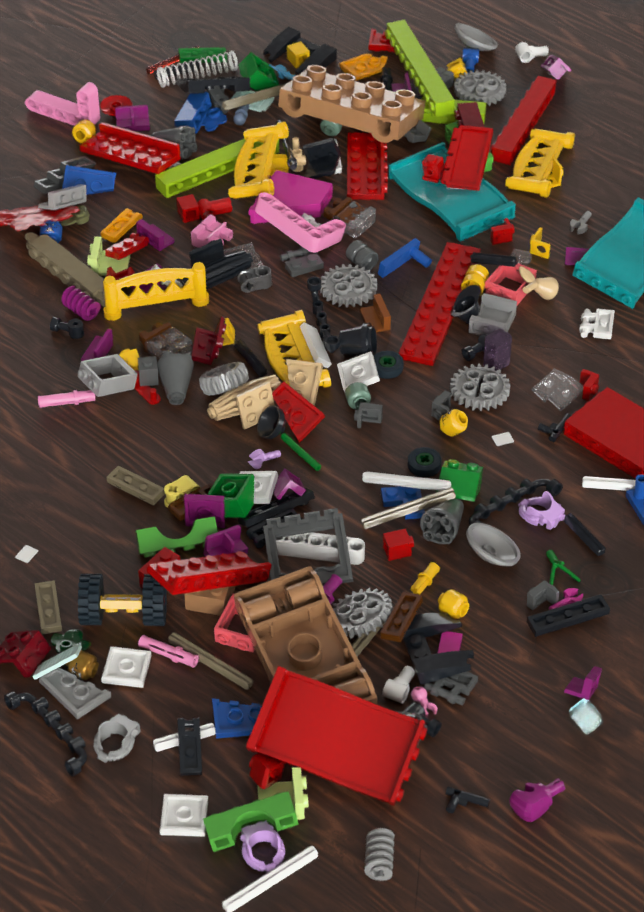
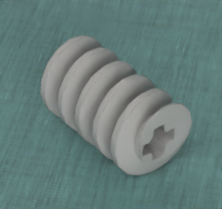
(379, 854)

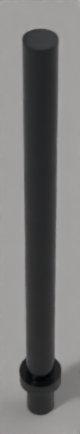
(291, 160)

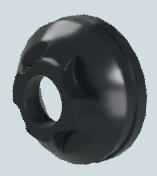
(271, 422)

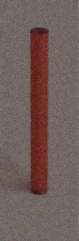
(169, 61)

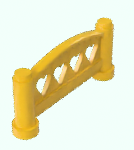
(269, 136)
(538, 182)
(194, 288)
(289, 326)

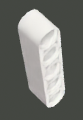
(319, 547)

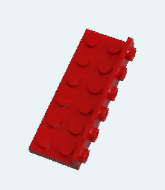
(132, 148)
(366, 167)
(208, 572)

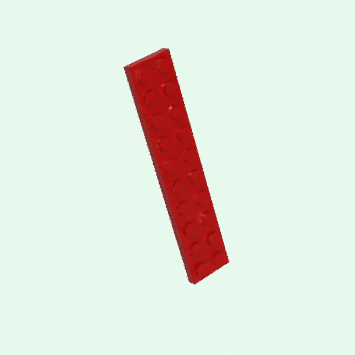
(434, 312)

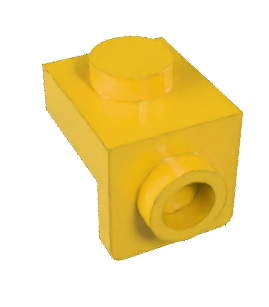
(457, 68)
(130, 357)

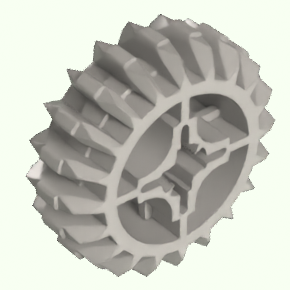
(223, 378)

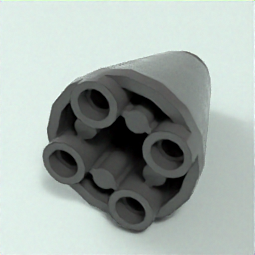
(181, 135)
(175, 375)
(442, 521)

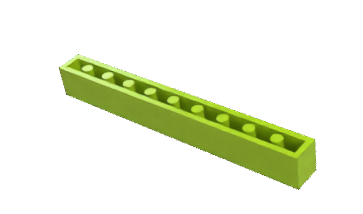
(420, 68)

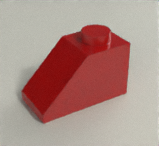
(265, 770)

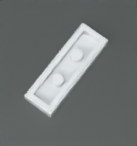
(315, 345)

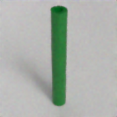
(301, 452)

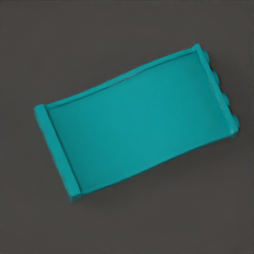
(462, 209)
(617, 259)

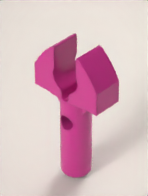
(568, 598)

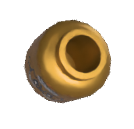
(83, 666)

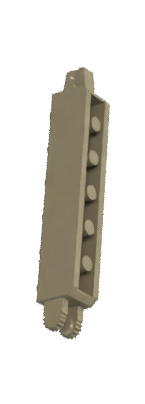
(65, 266)

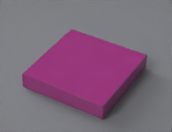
(203, 507)

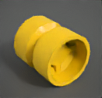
(477, 276)

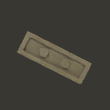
(135, 485)
(48, 607)

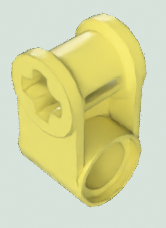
(178, 489)

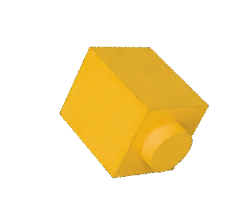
(297, 54)

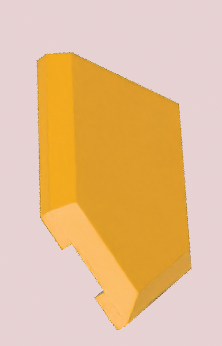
(363, 66)

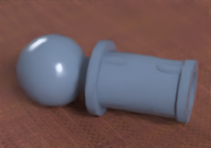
(241, 115)

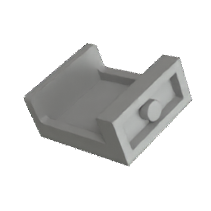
(494, 314)

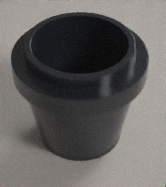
(358, 340)

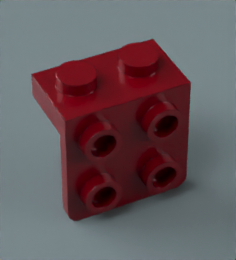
(207, 343)
(25, 650)

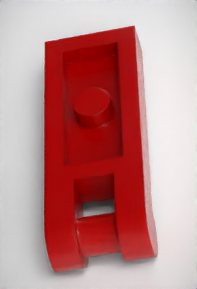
(127, 246)

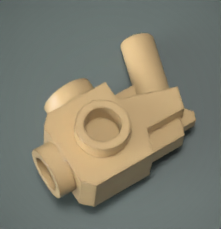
(301, 159)

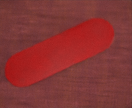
(147, 392)

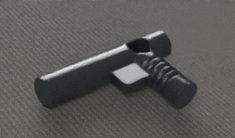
(554, 429)
(463, 798)

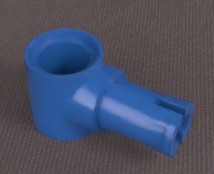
(470, 58)

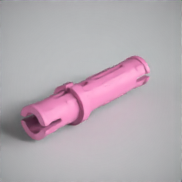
(66, 398)
(169, 651)

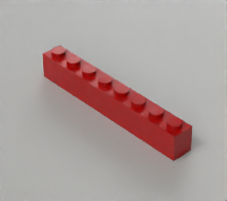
(523, 120)

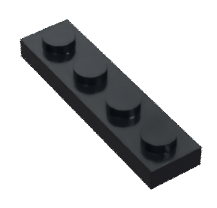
(276, 507)
(568, 615)

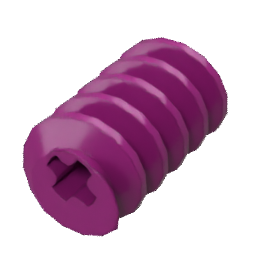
(80, 303)

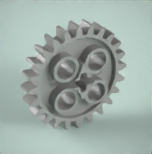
(480, 87)
(348, 285)
(492, 391)
(363, 611)

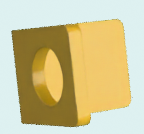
(557, 173)
(535, 241)
(229, 335)

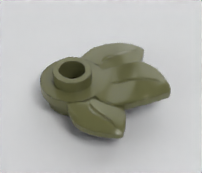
(79, 218)

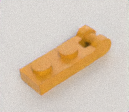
(120, 225)

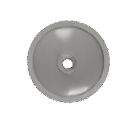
(475, 38)
(492, 545)

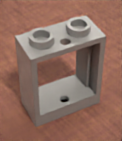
(123, 379)

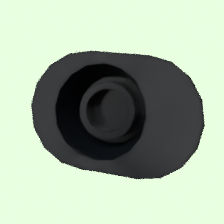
(467, 303)

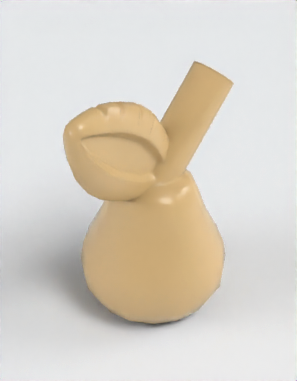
(545, 287)

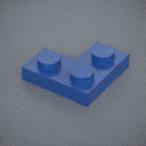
(399, 495)

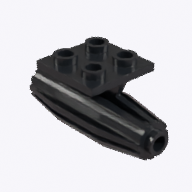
(217, 265)

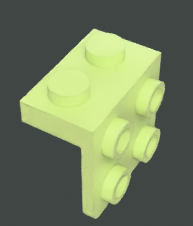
(100, 262)
(295, 790)

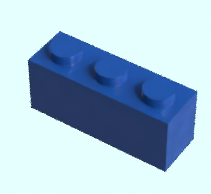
(194, 111)

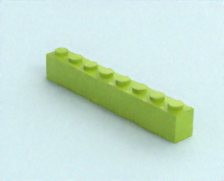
(201, 169)

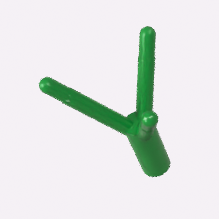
(558, 563)

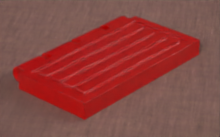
(467, 157)

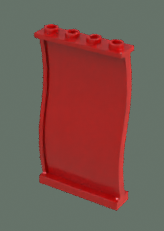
(337, 736)

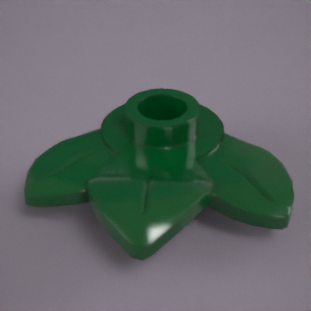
(66, 641)

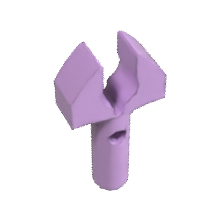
(259, 457)

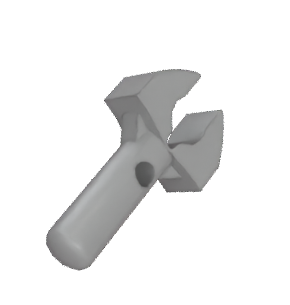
(580, 223)

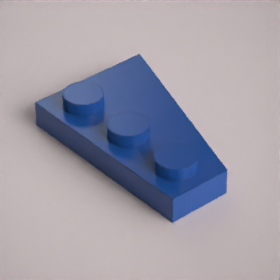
(95, 180)

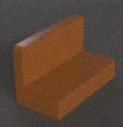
(377, 314)

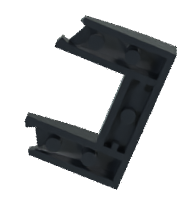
(319, 55)
(233, 83)
(434, 666)

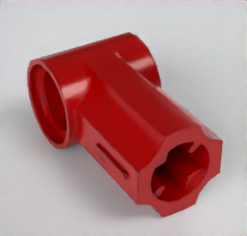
(214, 207)

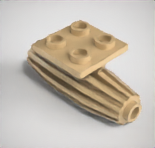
(246, 401)

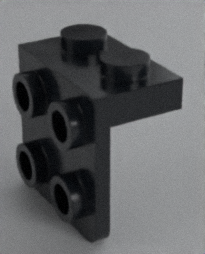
(322, 158)

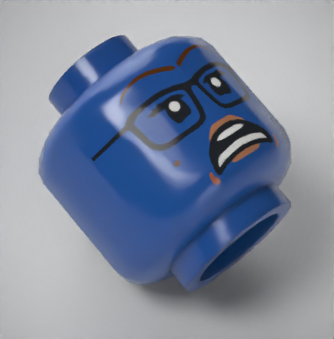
(52, 229)

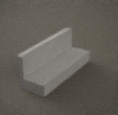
(65, 197)

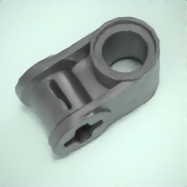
(257, 279)

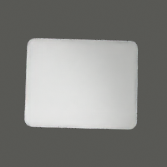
(502, 439)
(26, 553)

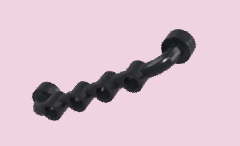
(330, 342)
(553, 486)
(52, 719)

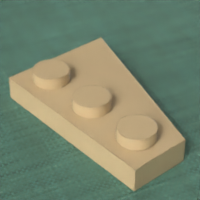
(305, 378)

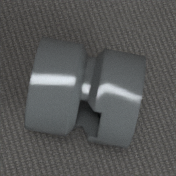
(362, 255)

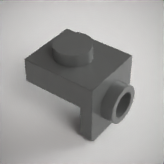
(419, 133)
(441, 405)
(368, 413)
(541, 593)

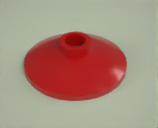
(110, 103)

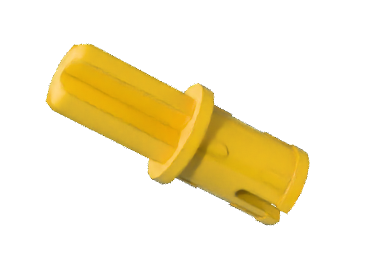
(425, 578)

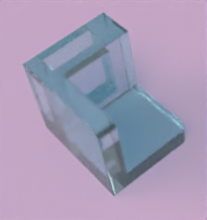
(586, 716)

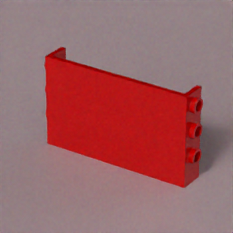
(611, 429)

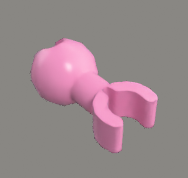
(419, 695)

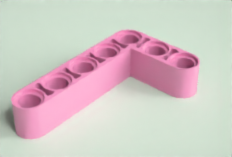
(66, 111)
(297, 228)

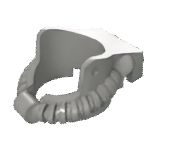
(117, 725)

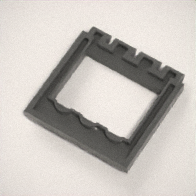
(312, 523)

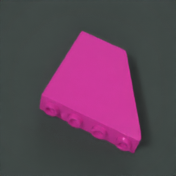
(298, 194)

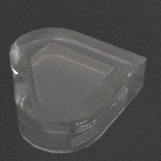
(522, 256)

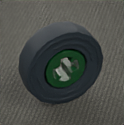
(395, 364)
(419, 456)

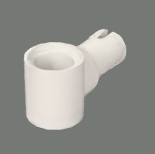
(527, 53)
(399, 687)

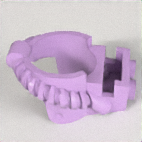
(551, 516)
(261, 833)

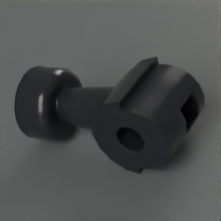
(74, 327)
(470, 352)
(433, 726)

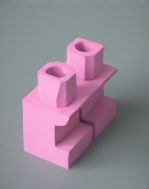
(209, 231)

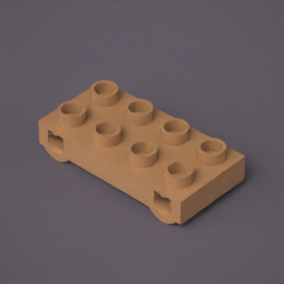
(352, 103)
(299, 631)

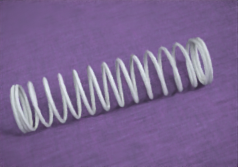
(164, 74)

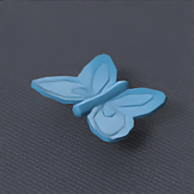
(282, 72)

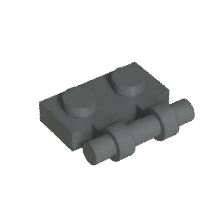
(301, 265)
(458, 683)

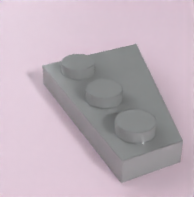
(73, 693)

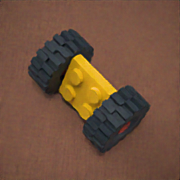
(93, 601)

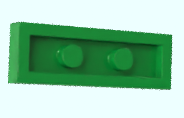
(188, 54)

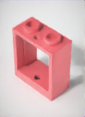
(492, 283)
(229, 637)

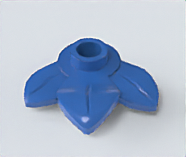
(213, 119)

